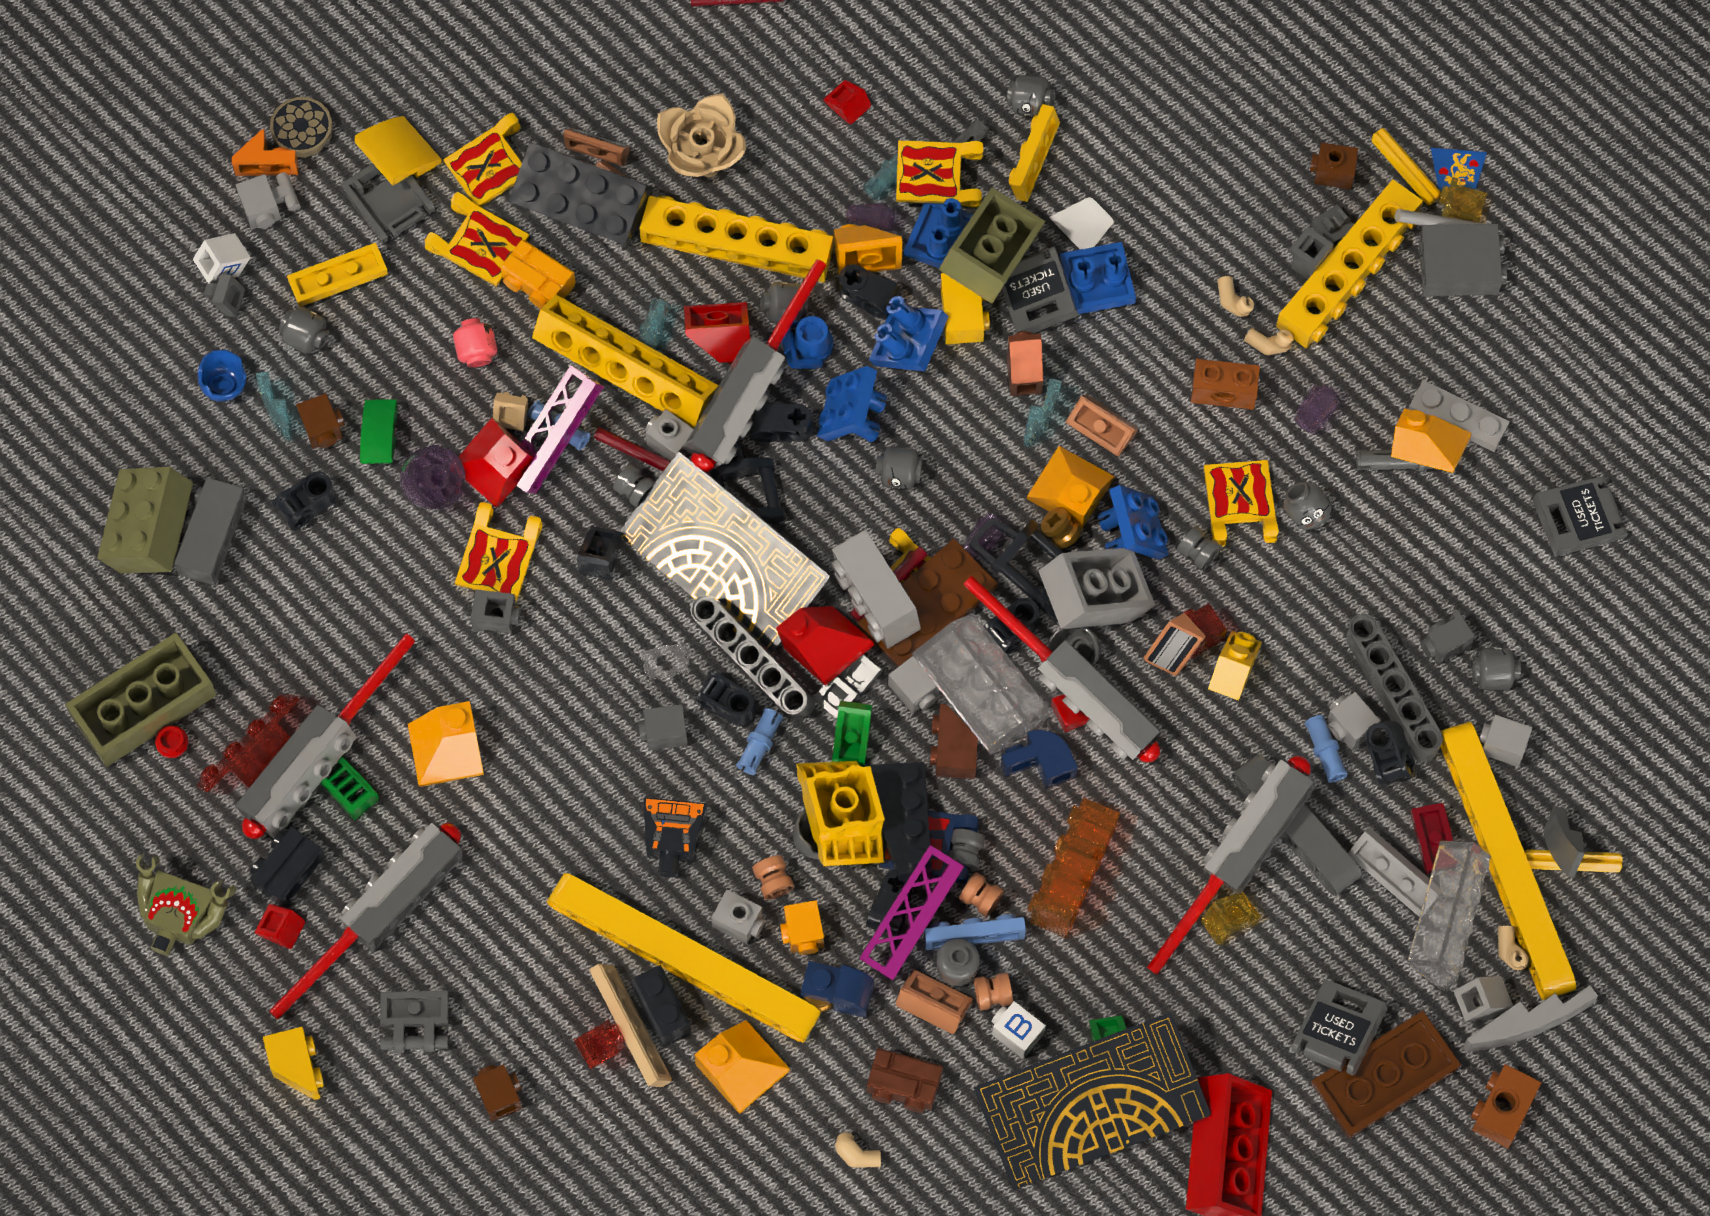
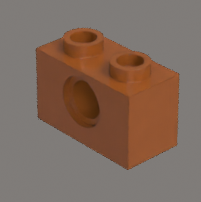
(1225, 384)
(1503, 1125)

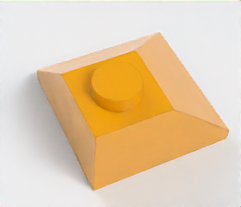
(868, 248)
(1428, 440)
(1070, 484)
(445, 745)
(740, 1065)

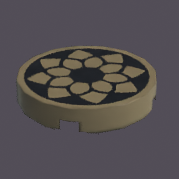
(301, 126)

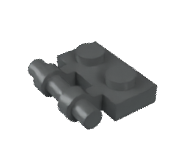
(414, 1009)

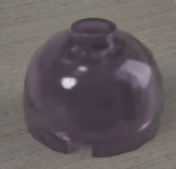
(432, 477)

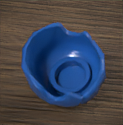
(221, 375)

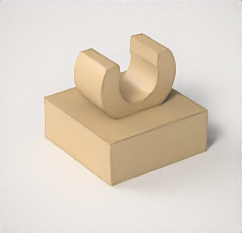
(510, 411)

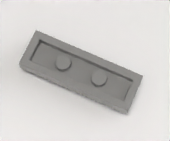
(1484, 426)
(1391, 869)

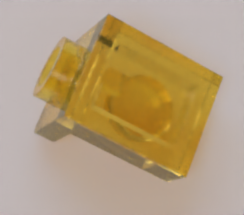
(1462, 202)
(1229, 916)

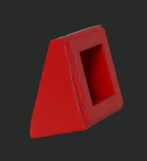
(848, 101)
(1065, 716)
(280, 926)

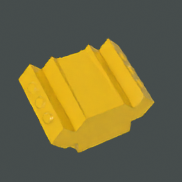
(842, 812)

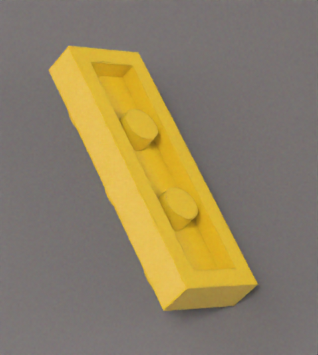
(1034, 152)
(337, 274)

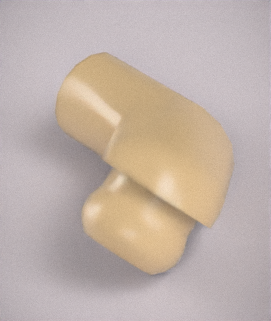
(1230, 301)
(1270, 345)
(1509, 951)
(854, 1155)

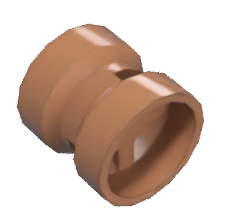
(773, 877)
(981, 894)
(993, 991)

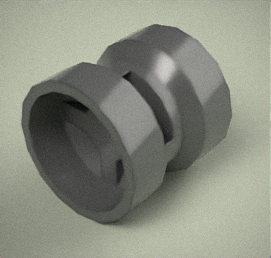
(633, 484)
(1199, 548)
(966, 848)

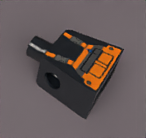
(673, 832)

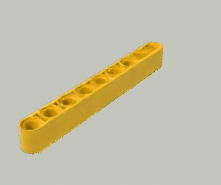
(1507, 861)
(684, 957)

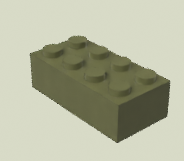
(141, 699)

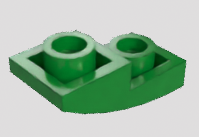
(378, 431)

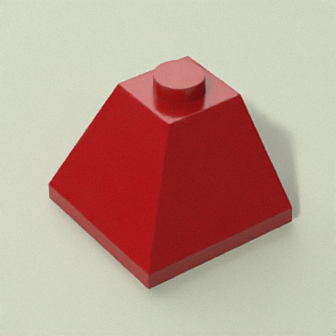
(718, 328)
(495, 462)
(823, 641)

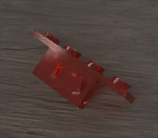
(255, 750)

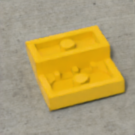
(397, 149)

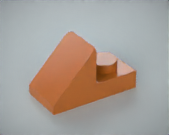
(257, 160)

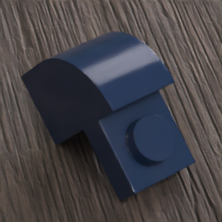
(1045, 752)
(844, 987)

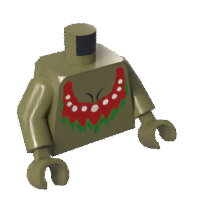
(177, 907)

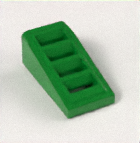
(363, 802)

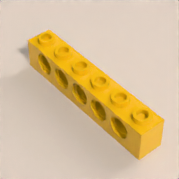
(719, 245)
(1333, 271)
(623, 360)

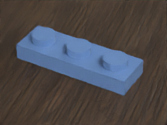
(976, 931)

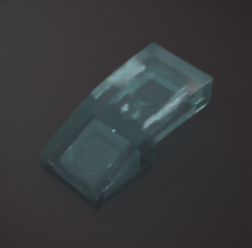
(276, 409)
(1041, 416)

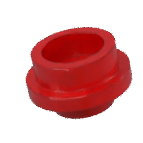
(171, 741)

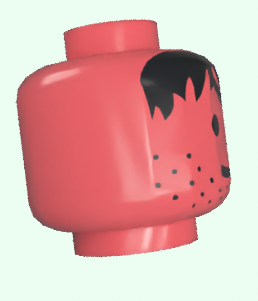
(475, 343)

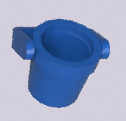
(810, 343)

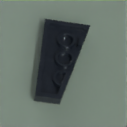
(905, 811)

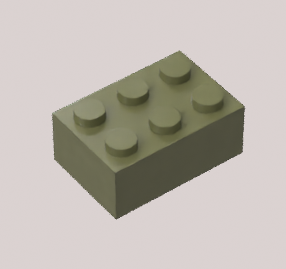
(991, 245)
(145, 520)

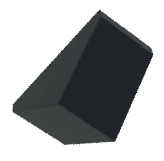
(599, 552)

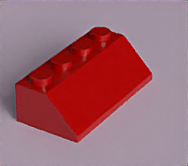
(1229, 1148)

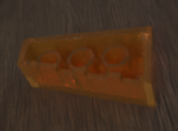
(1073, 868)

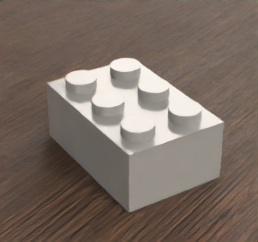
(1096, 588)
(875, 590)

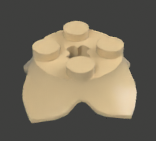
(709, 120)

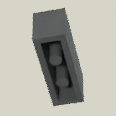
(209, 531)

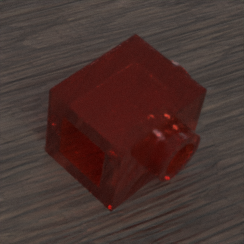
(1210, 625)
(600, 1043)

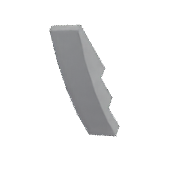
(1520, 1024)

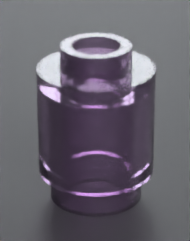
(1316, 408)

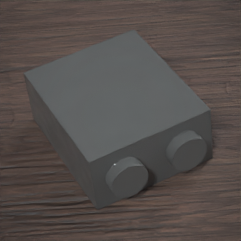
(1461, 260)

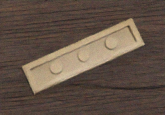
(630, 1025)

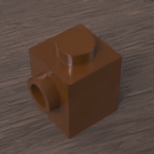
(1334, 165)
(320, 421)
(498, 1091)

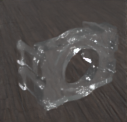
(676, 651)

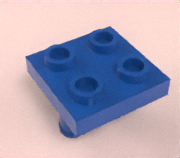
(936, 231)
(1099, 277)
(907, 336)
(848, 404)
(1138, 523)

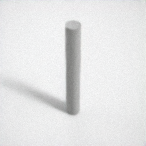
(1427, 219)

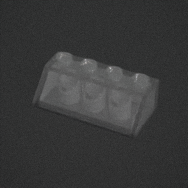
(982, 684)
(1448, 912)

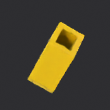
(1235, 664)
(291, 1061)

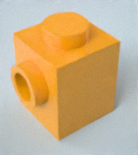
(802, 928)

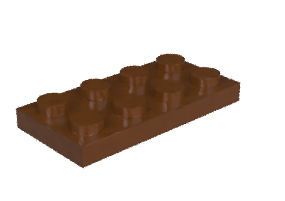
(938, 597)
(1389, 1076)

